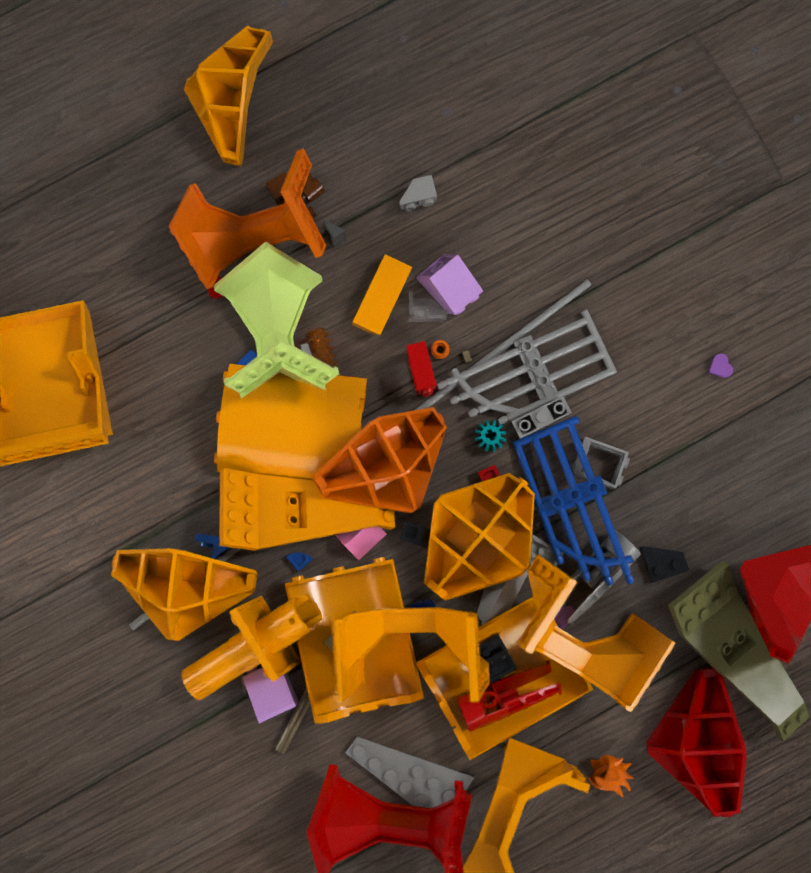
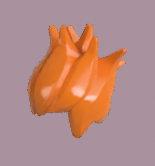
(610, 774)

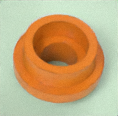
(440, 343)

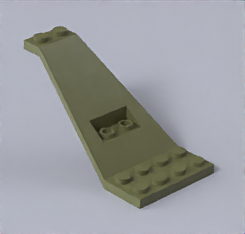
(725, 635)

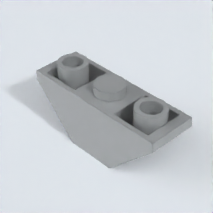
(541, 417)

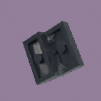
(498, 657)

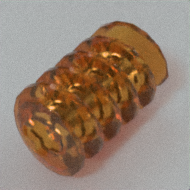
(320, 346)

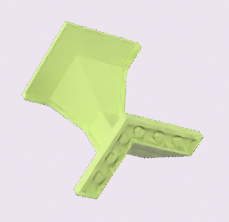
(270, 297)

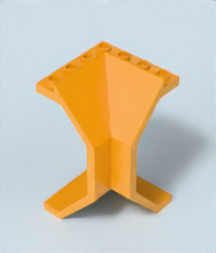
(360, 632)
(615, 664)
(522, 776)

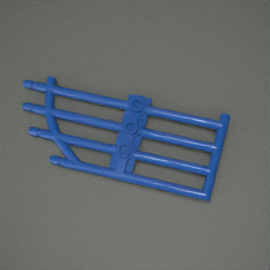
(568, 498)

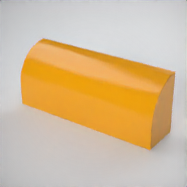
(381, 295)

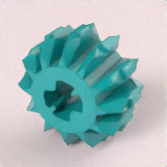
(486, 441)

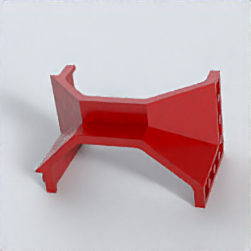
(353, 820)

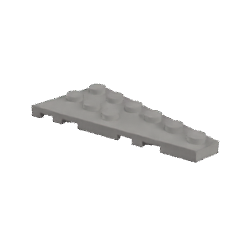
(412, 777)

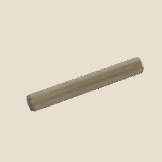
(293, 723)

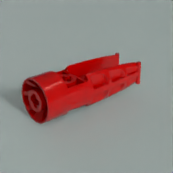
(505, 696)

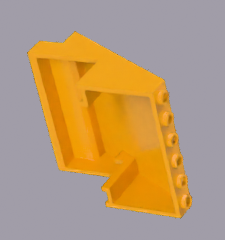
(50, 384)

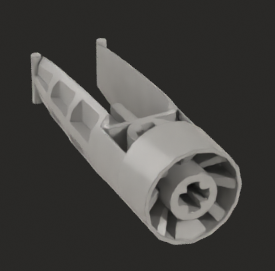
(596, 575)

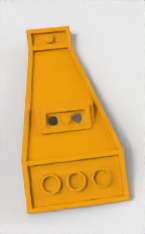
(259, 510)

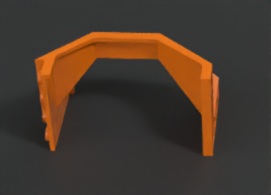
(219, 238)

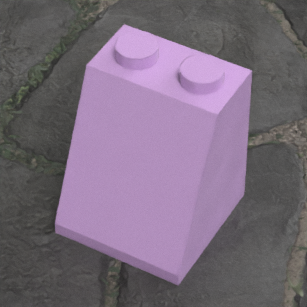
(450, 283)
(267, 696)

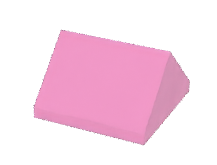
(361, 541)

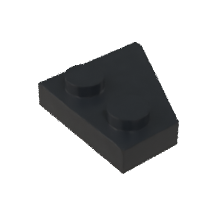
(663, 563)

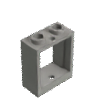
(622, 462)

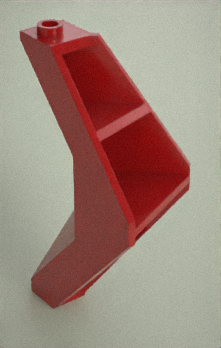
(780, 598)
(703, 743)

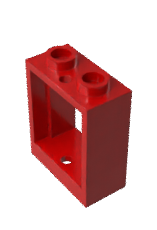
(421, 369)

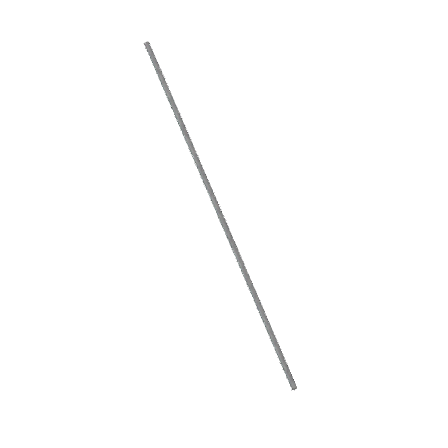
(441, 393)

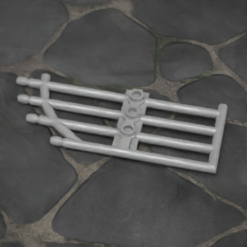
(537, 371)

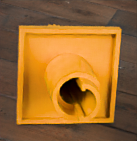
(263, 640)

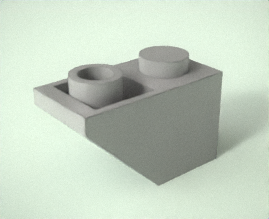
(419, 193)

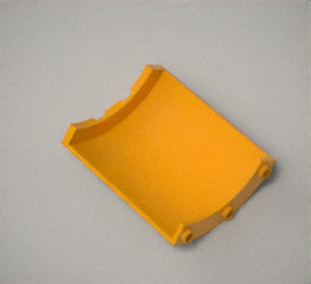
(287, 425)
(389, 667)
(450, 679)

